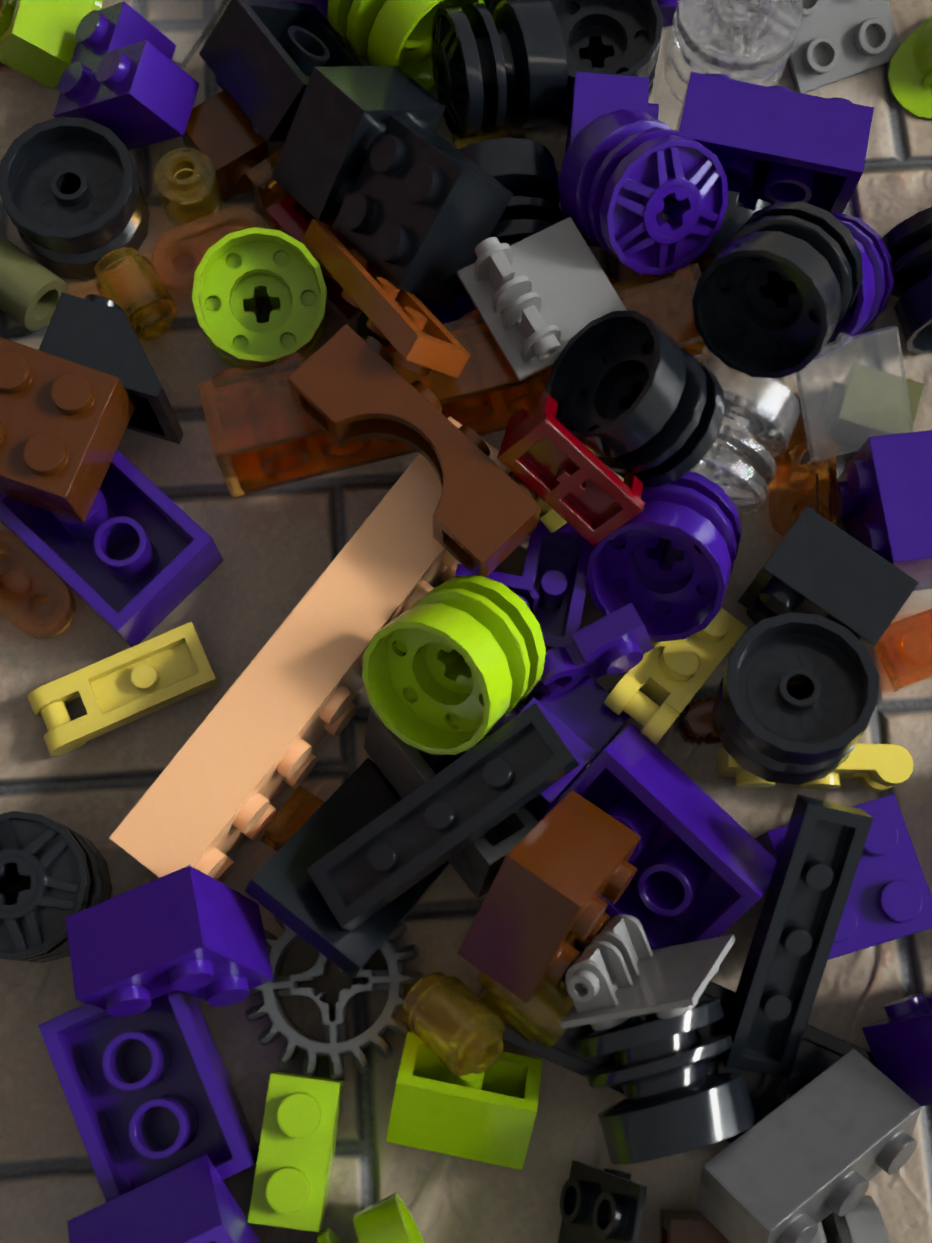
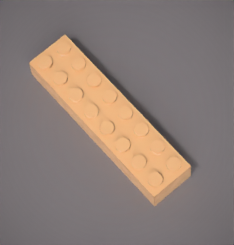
(291, 690)

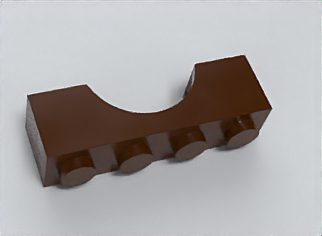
(359, 395)

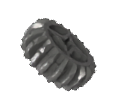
(335, 1033)

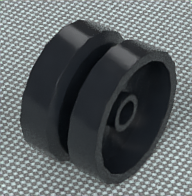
(73, 194)
(795, 698)

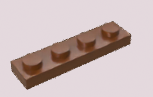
(391, 312)

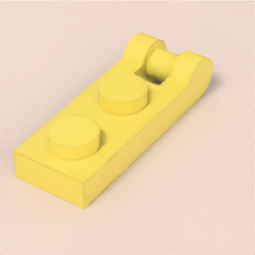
(673, 675)
(123, 688)
(874, 766)

